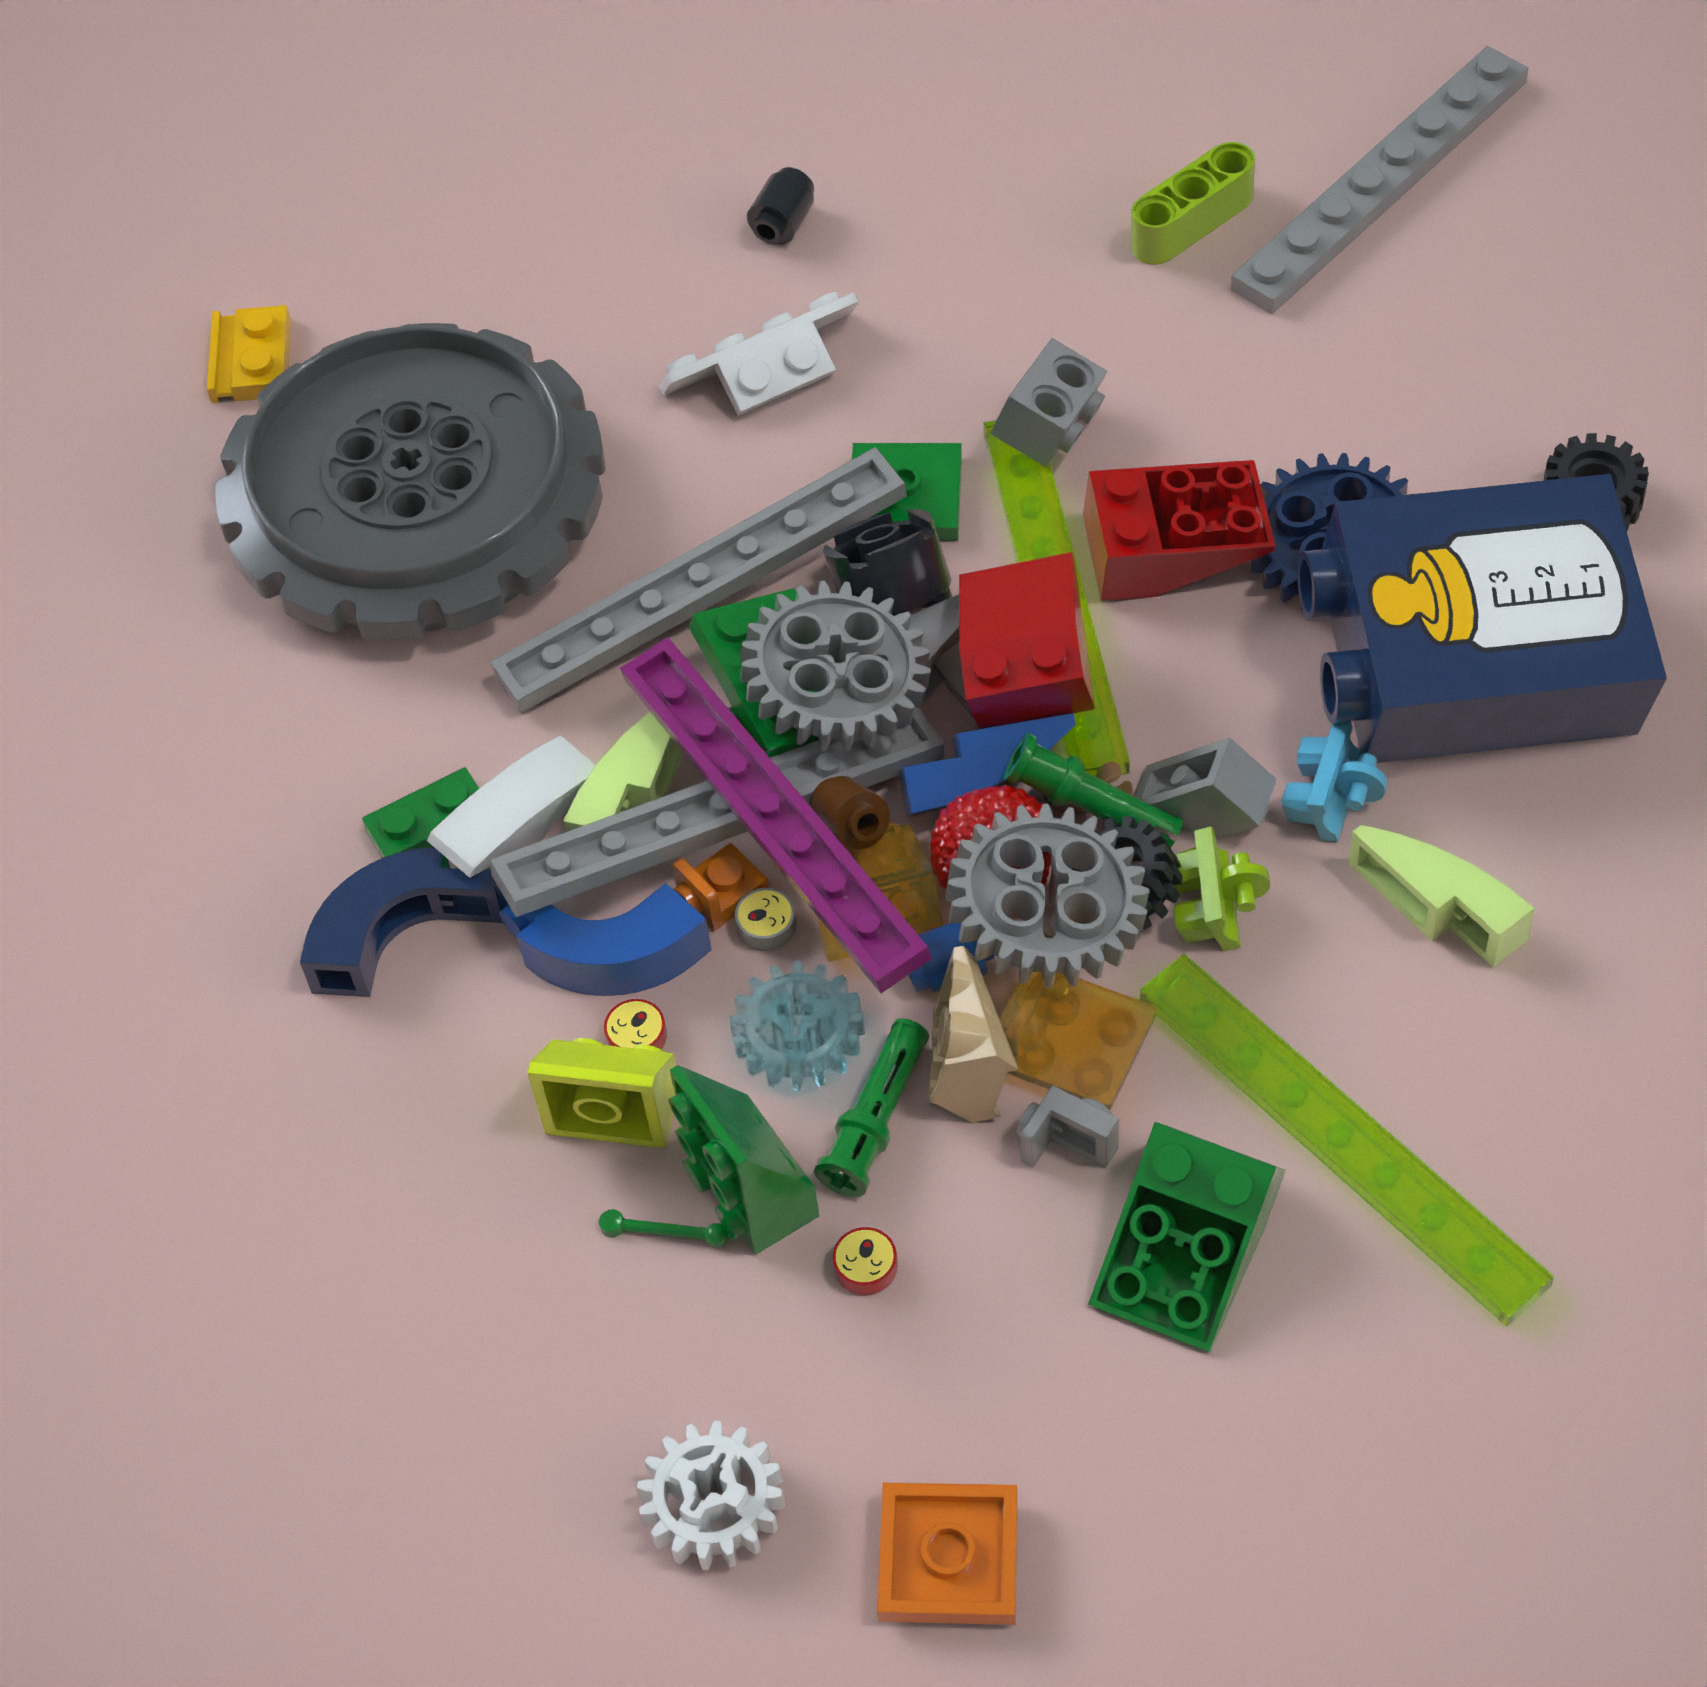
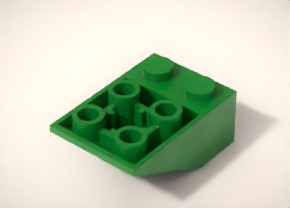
(739, 1161)
(1186, 1236)

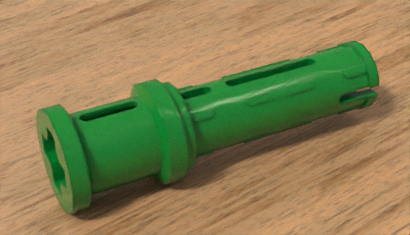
(1067, 782)
(865, 1127)

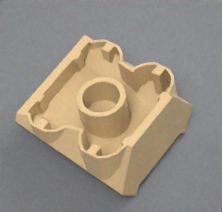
(967, 1044)

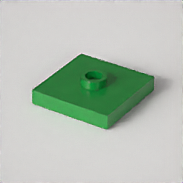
(930, 481)

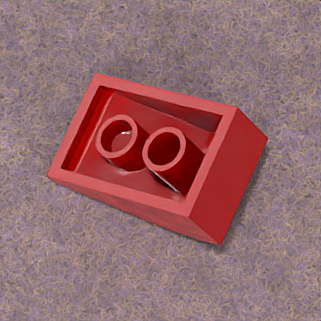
(1023, 642)

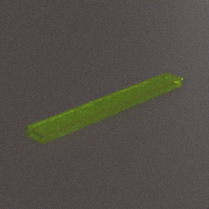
(1040, 531)
(1348, 1140)

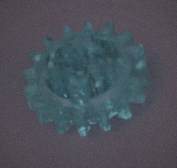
(826, 1032)

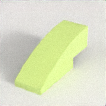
(628, 775)
(1442, 892)

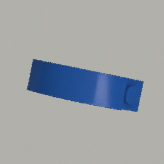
(612, 954)

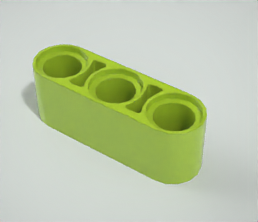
(1192, 203)

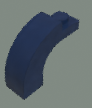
(381, 903)

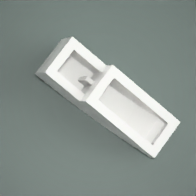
(513, 807)

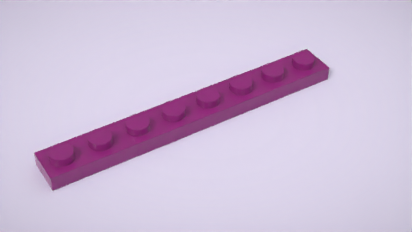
(777, 816)

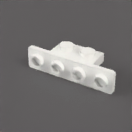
(769, 363)

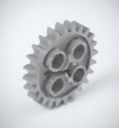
(835, 666)
(1103, 895)

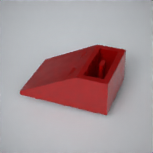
(1172, 525)

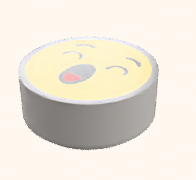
(765, 918)

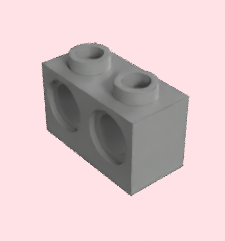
(1049, 402)

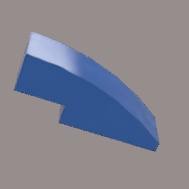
(977, 764)

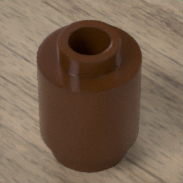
(851, 811)

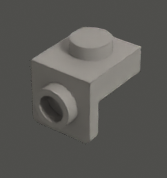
(1074, 1123)

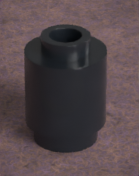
(781, 206)

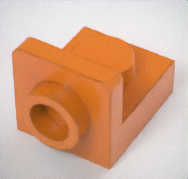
(717, 884)

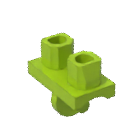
(1221, 886)

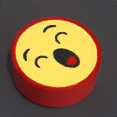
(635, 1024)
(865, 1260)

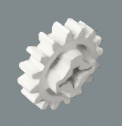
(720, 1521)

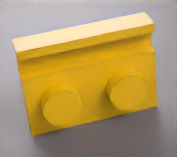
(247, 351)

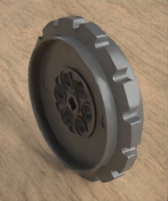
(410, 480)

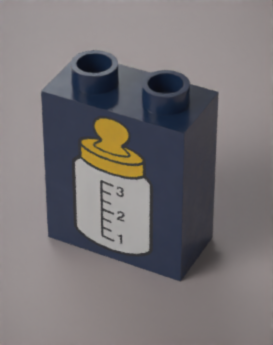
(1483, 619)

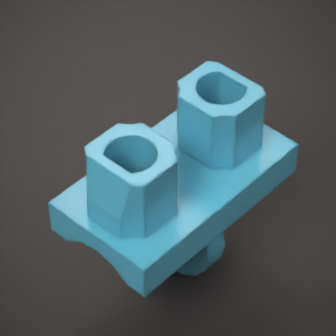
(1341, 782)

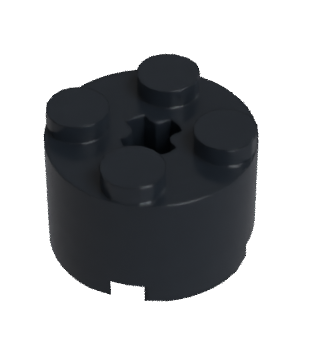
(892, 559)

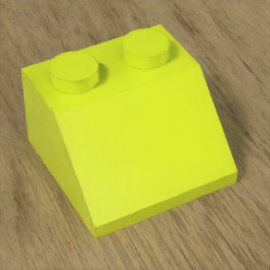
(604, 1091)

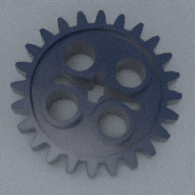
(1310, 500)

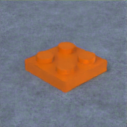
(948, 1553)

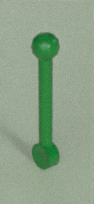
(614, 1224)

